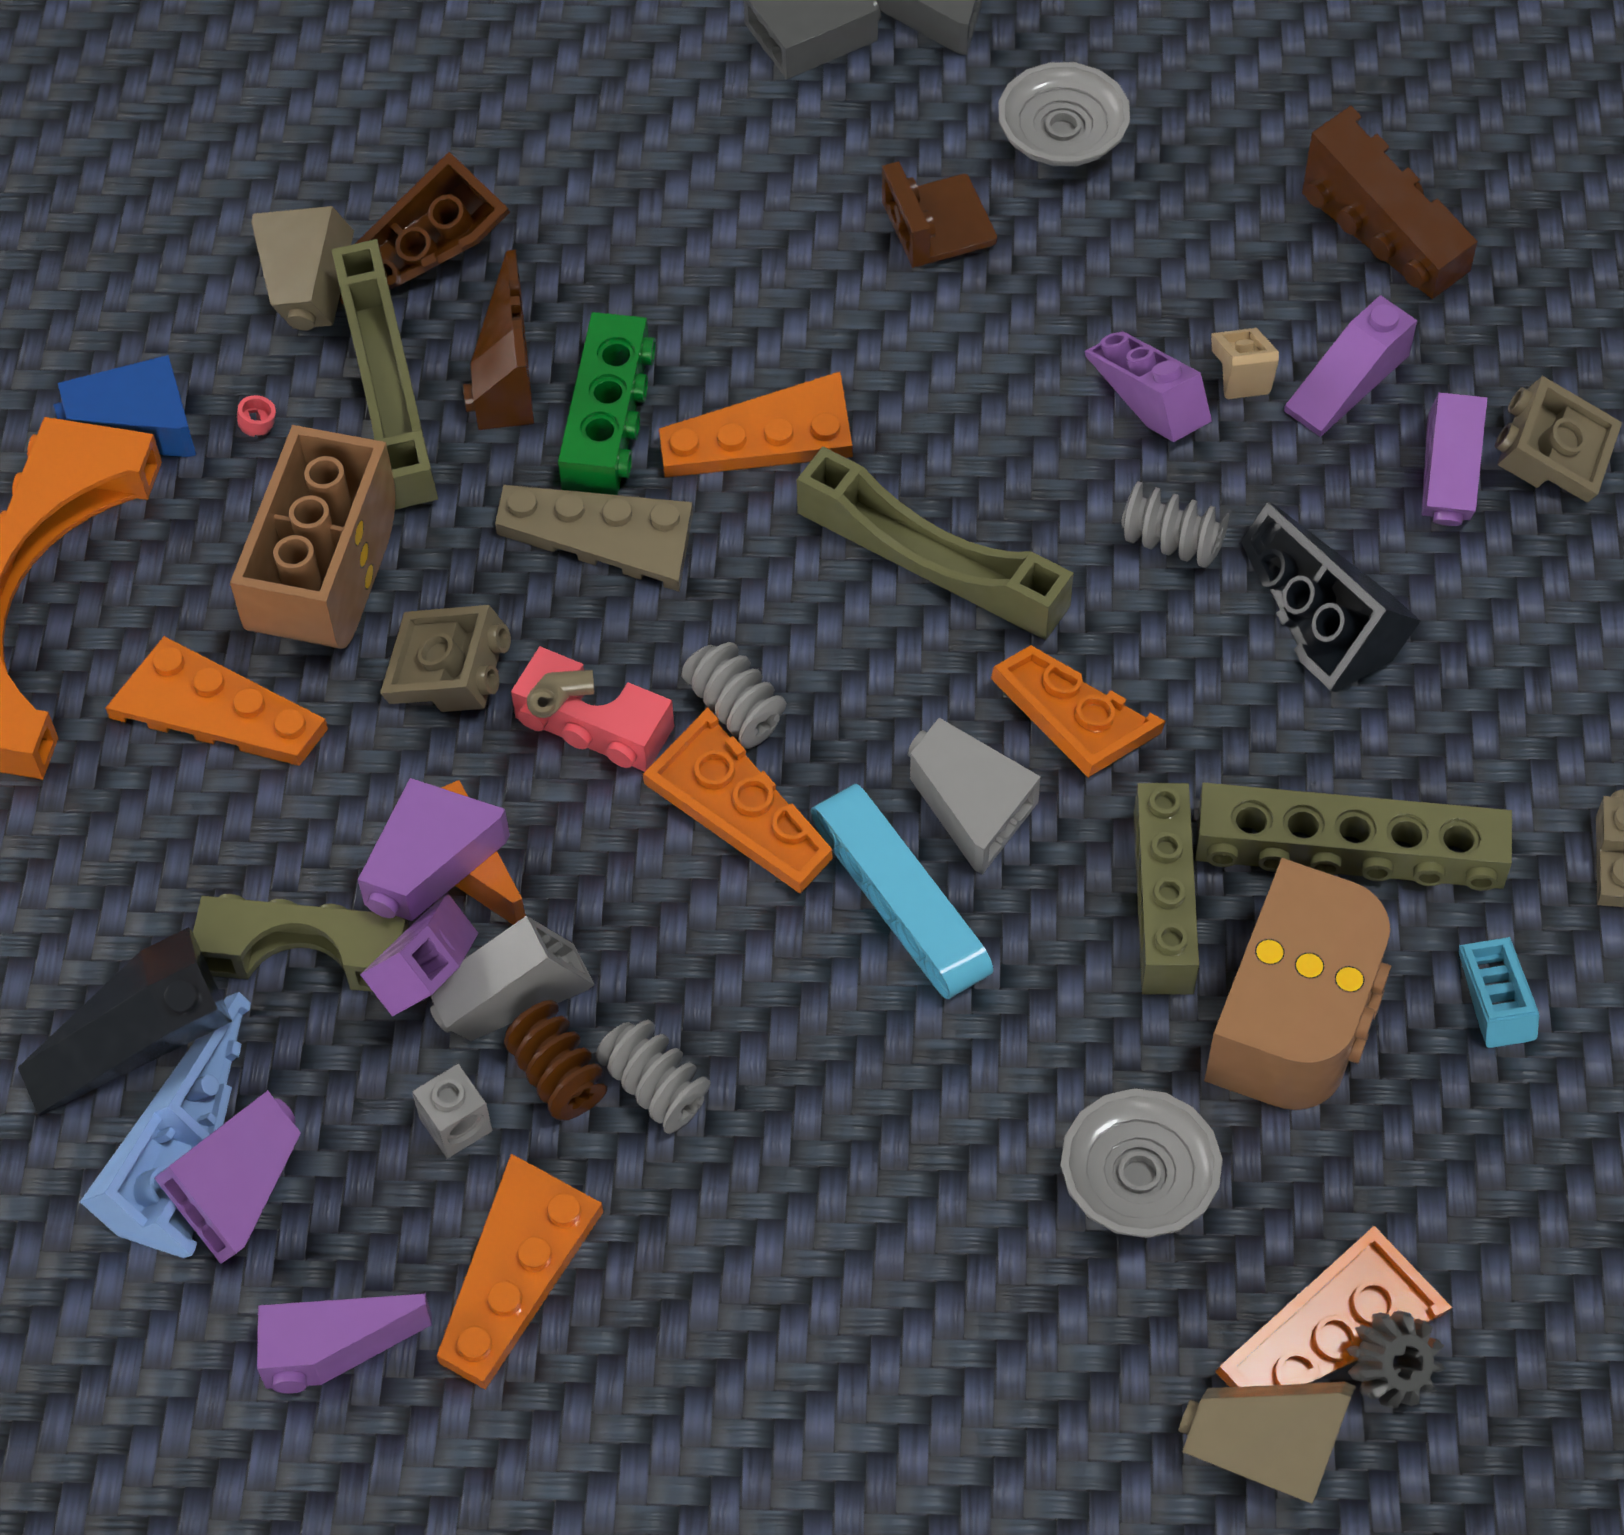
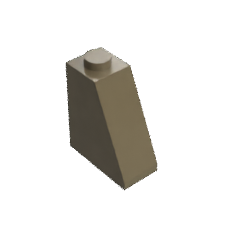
(300, 262)
(1269, 1432)

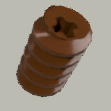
(555, 1061)

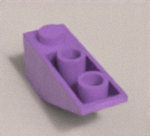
(1153, 384)
(421, 957)

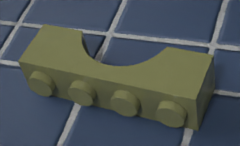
(244, 933)

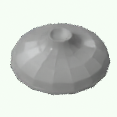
(1064, 113)
(1141, 1163)

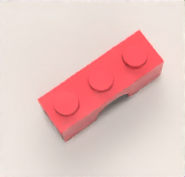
(624, 730)

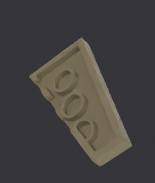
(622, 531)

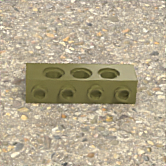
(1165, 889)

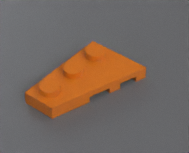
(1075, 716)

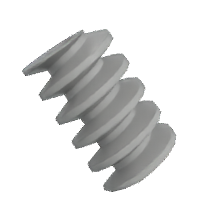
(1173, 526)
(734, 692)
(653, 1075)

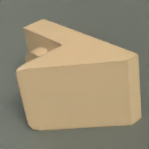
(1247, 362)

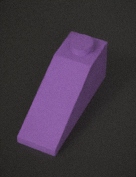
(1353, 365)
(323, 1339)

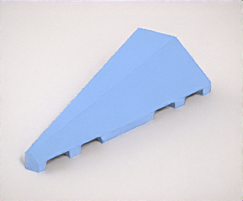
(175, 1121)

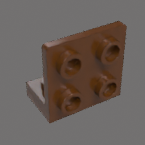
(936, 217)

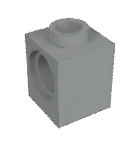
(452, 1111)

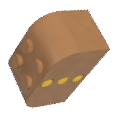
(317, 539)
(1302, 991)

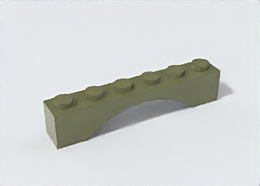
(384, 370)
(1006, 583)

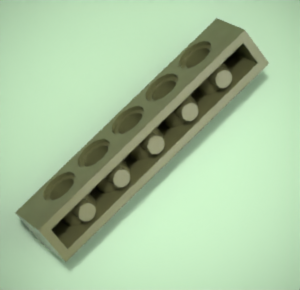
(1376, 822)

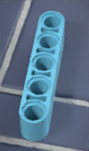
(902, 891)

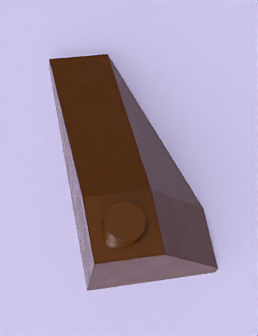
(435, 221)
(500, 361)

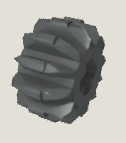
(1415, 1363)

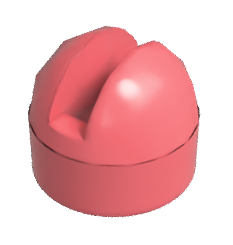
(264, 411)

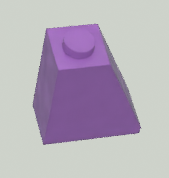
(1453, 458)
(428, 849)
(232, 1174)

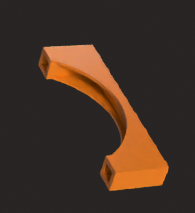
(67, 479)

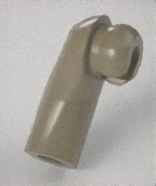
(556, 688)

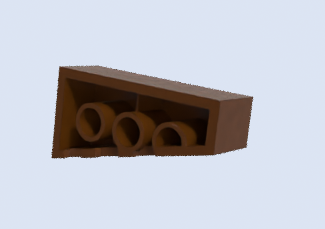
(1385, 206)

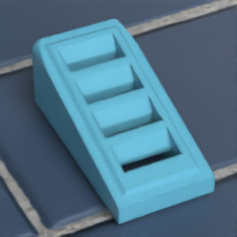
(1502, 1022)

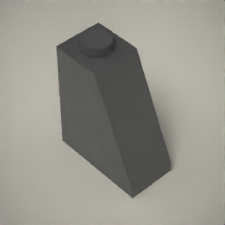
(943, 21)
(811, 32)

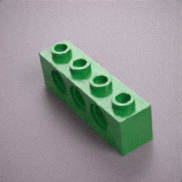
(605, 404)

